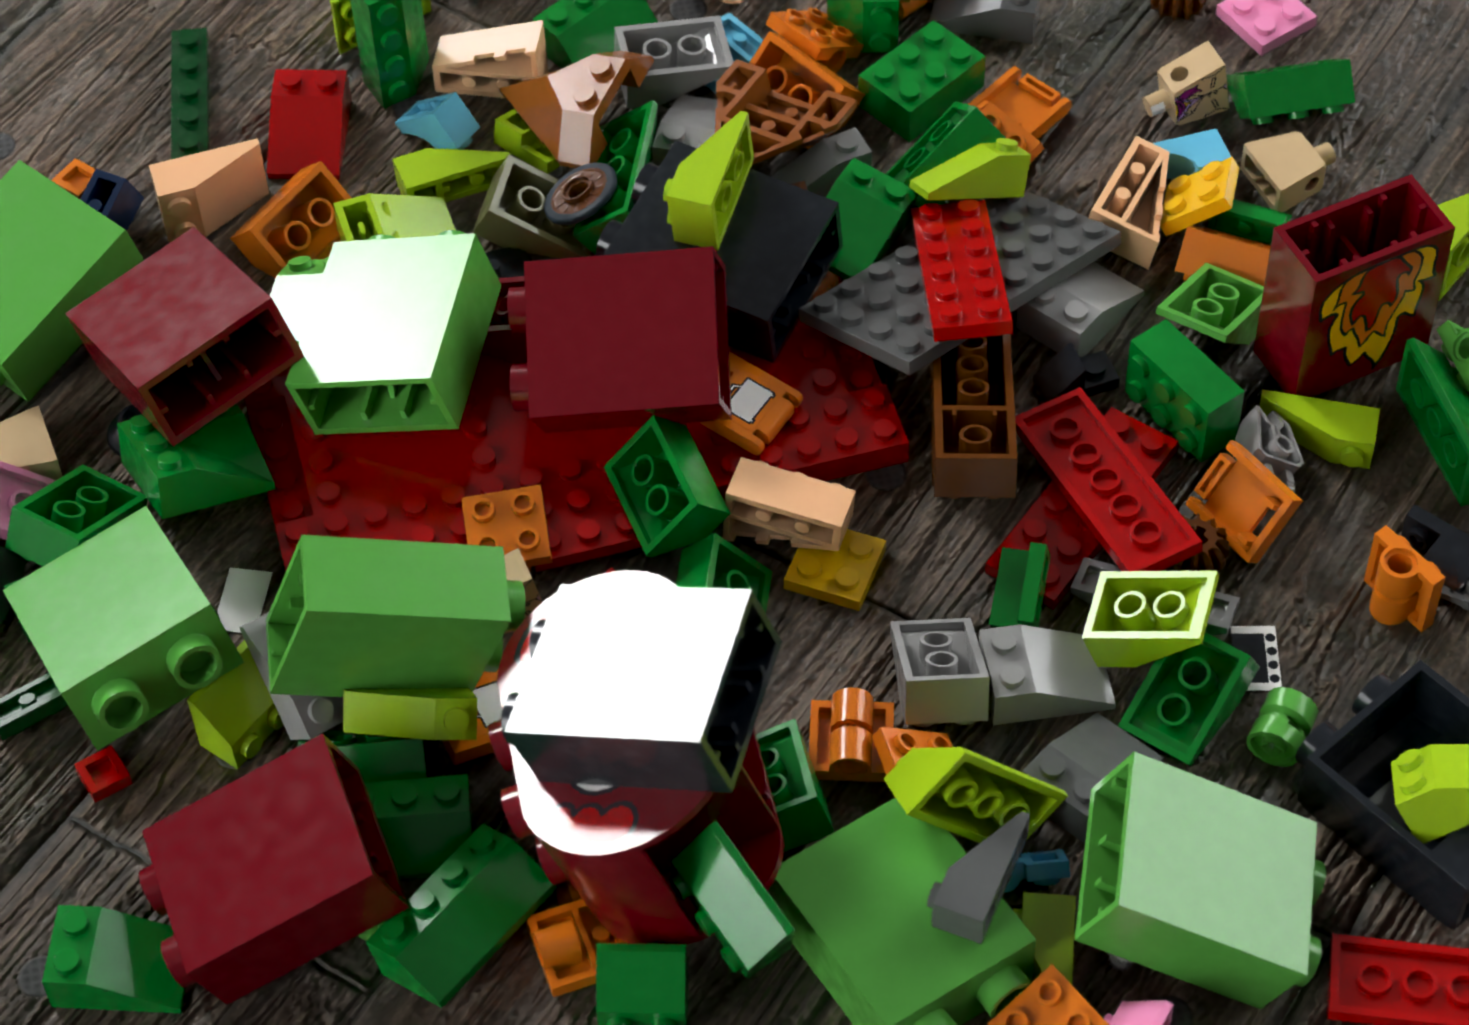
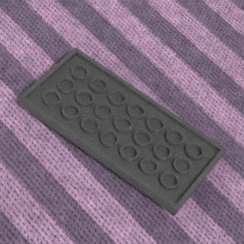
(886, 304)

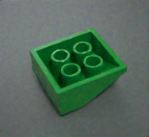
(201, 471)

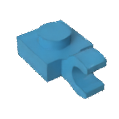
(1040, 867)

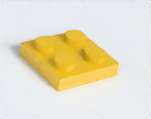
(1199, 195)
(837, 575)

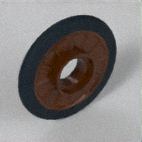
(596, 182)

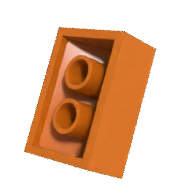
(799, 75)
(294, 221)
(1222, 250)

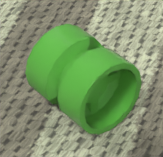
(1282, 726)

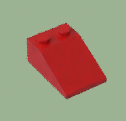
(307, 121)

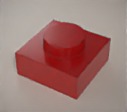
(103, 774)

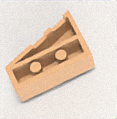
(489, 59)
(1134, 201)
(786, 506)

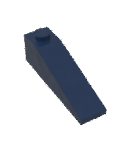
(112, 197)

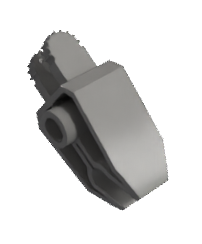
(1272, 443)

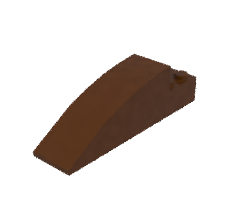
(974, 420)

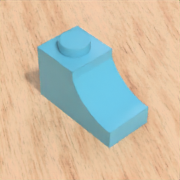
(440, 121)
(1193, 152)

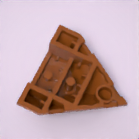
(571, 101)
(775, 119)

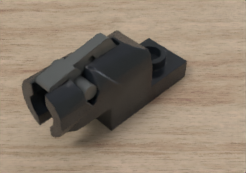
(1445, 548)

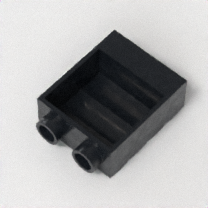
(1352, 790)

